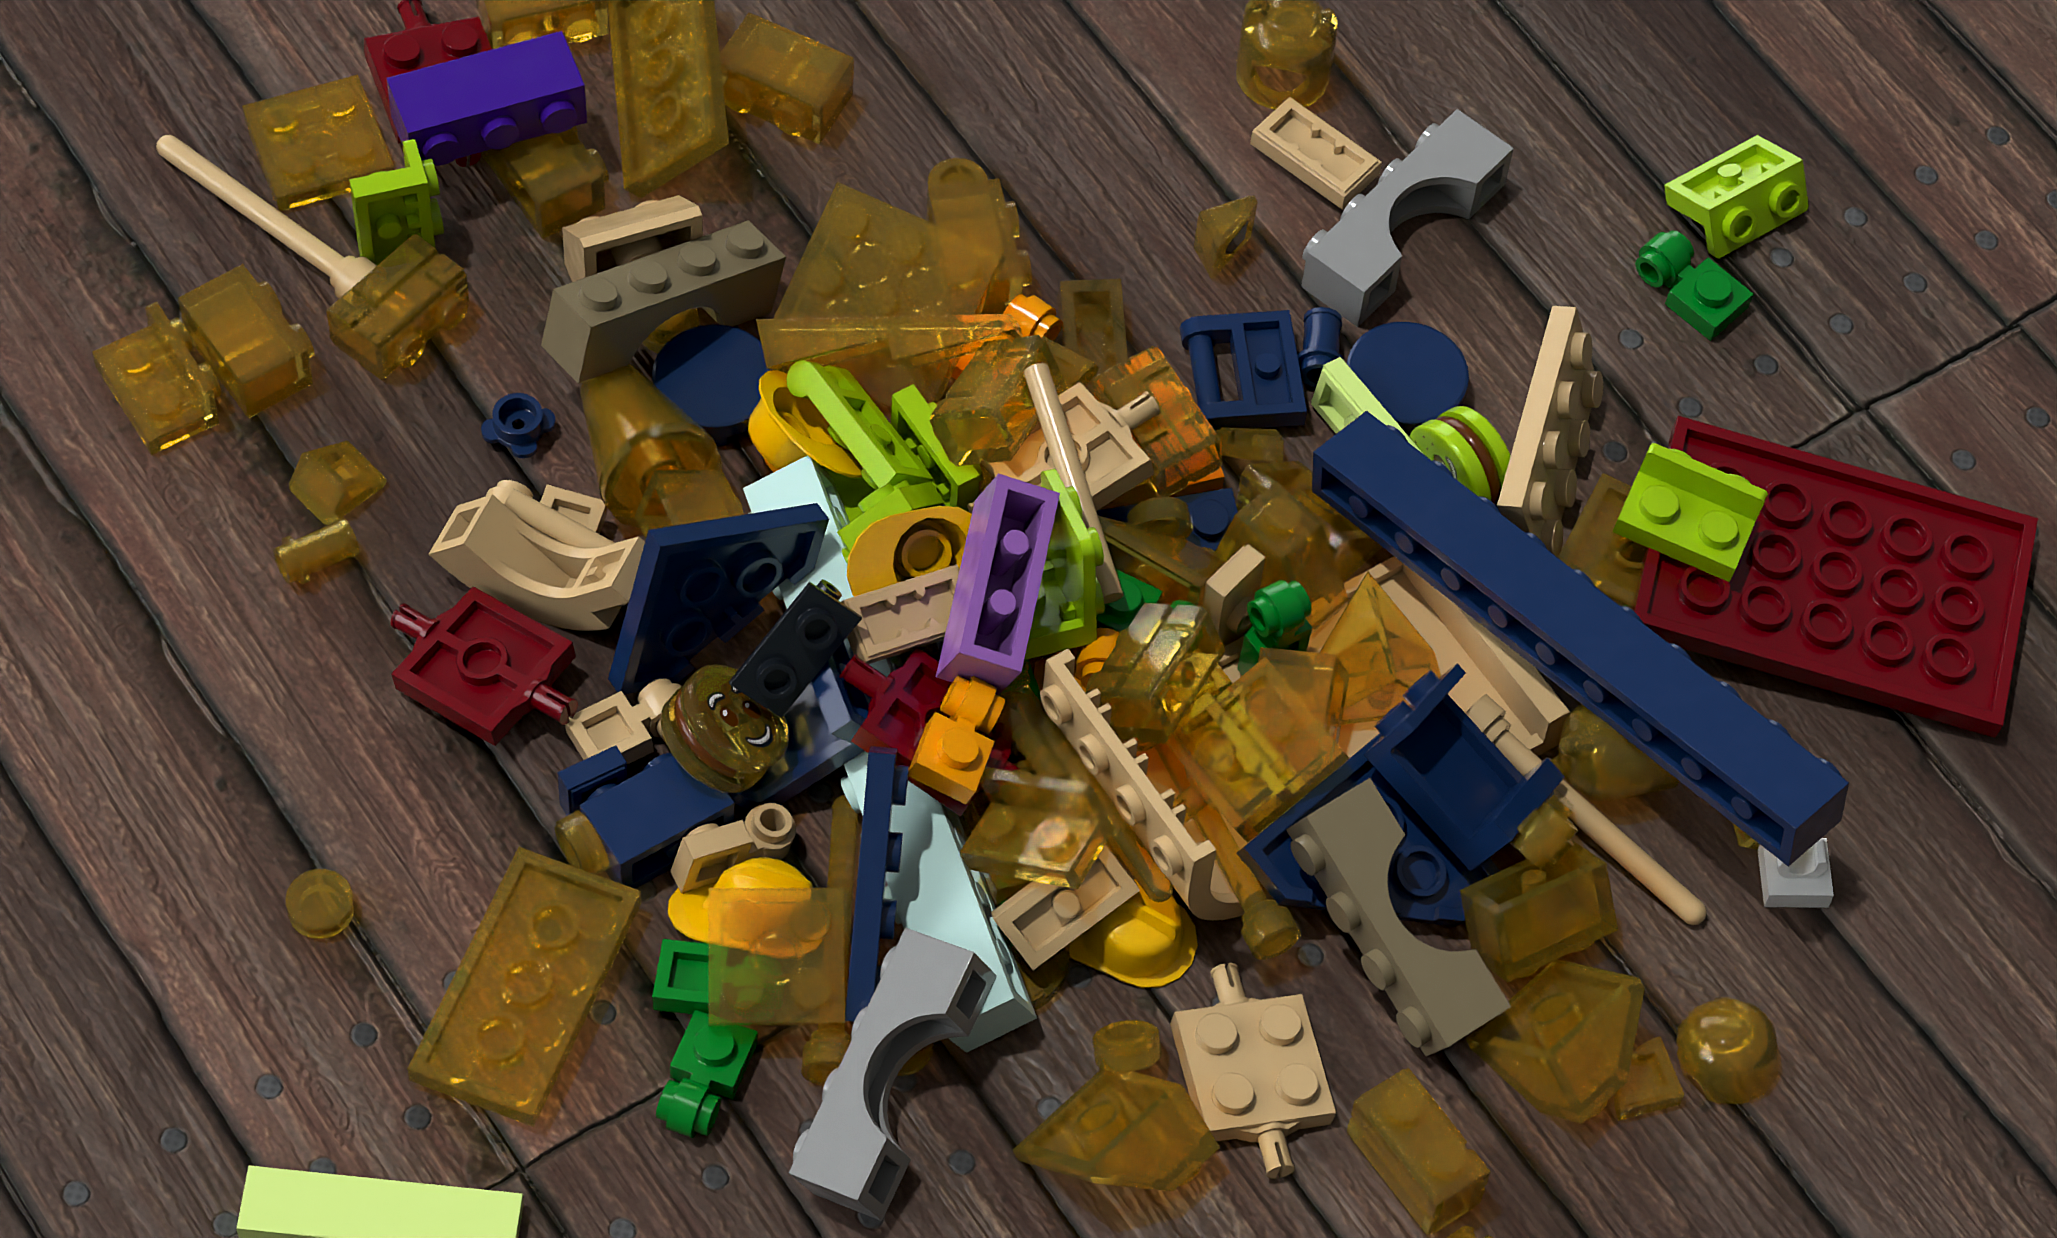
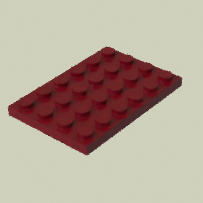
(1854, 584)

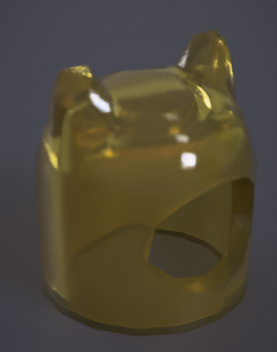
(1286, 37)
(1604, 762)

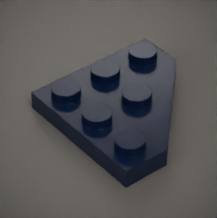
(708, 585)
(1422, 872)

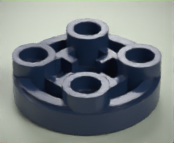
(1410, 371)
(713, 377)

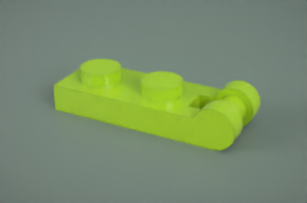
(857, 424)

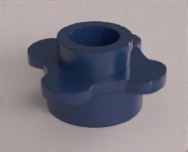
(513, 410)

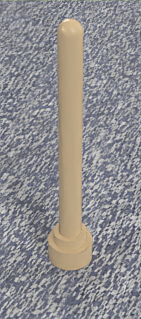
(343, 271)
(1593, 823)

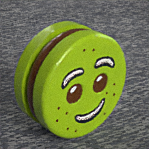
(1468, 448)

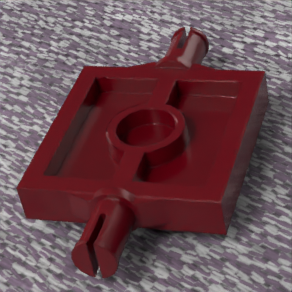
(422, 47)
(483, 665)
(902, 709)

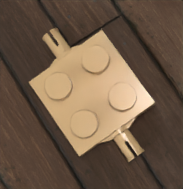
(1102, 441)
(1253, 1068)

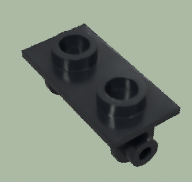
(796, 648)

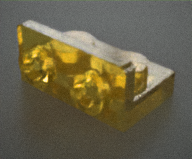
(160, 381)
(1038, 828)

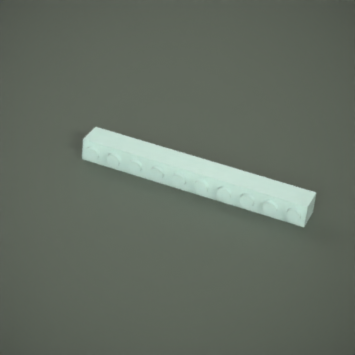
(934, 884)

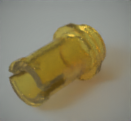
(315, 551)

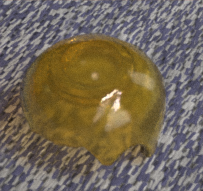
(1728, 1050)

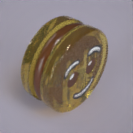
(721, 731)

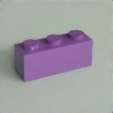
(998, 582)

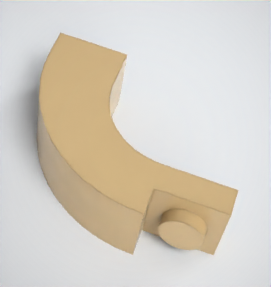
(533, 573)

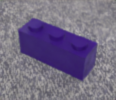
(489, 99)

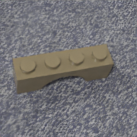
(607, 316)
(1434, 990)

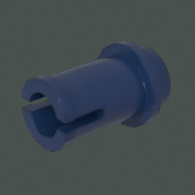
(1320, 342)

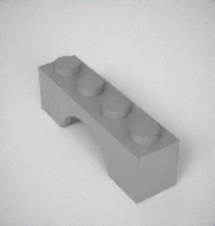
(1448, 172)
(923, 996)

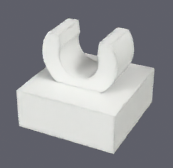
(1802, 884)

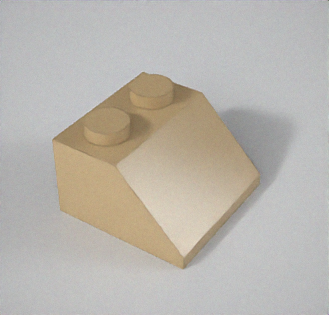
(628, 235)

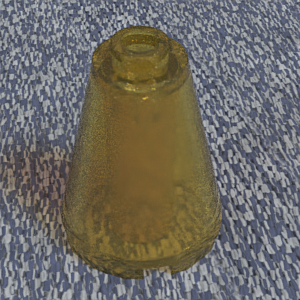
(636, 432)

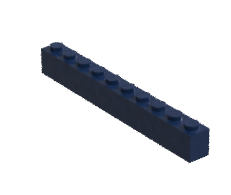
(1581, 638)

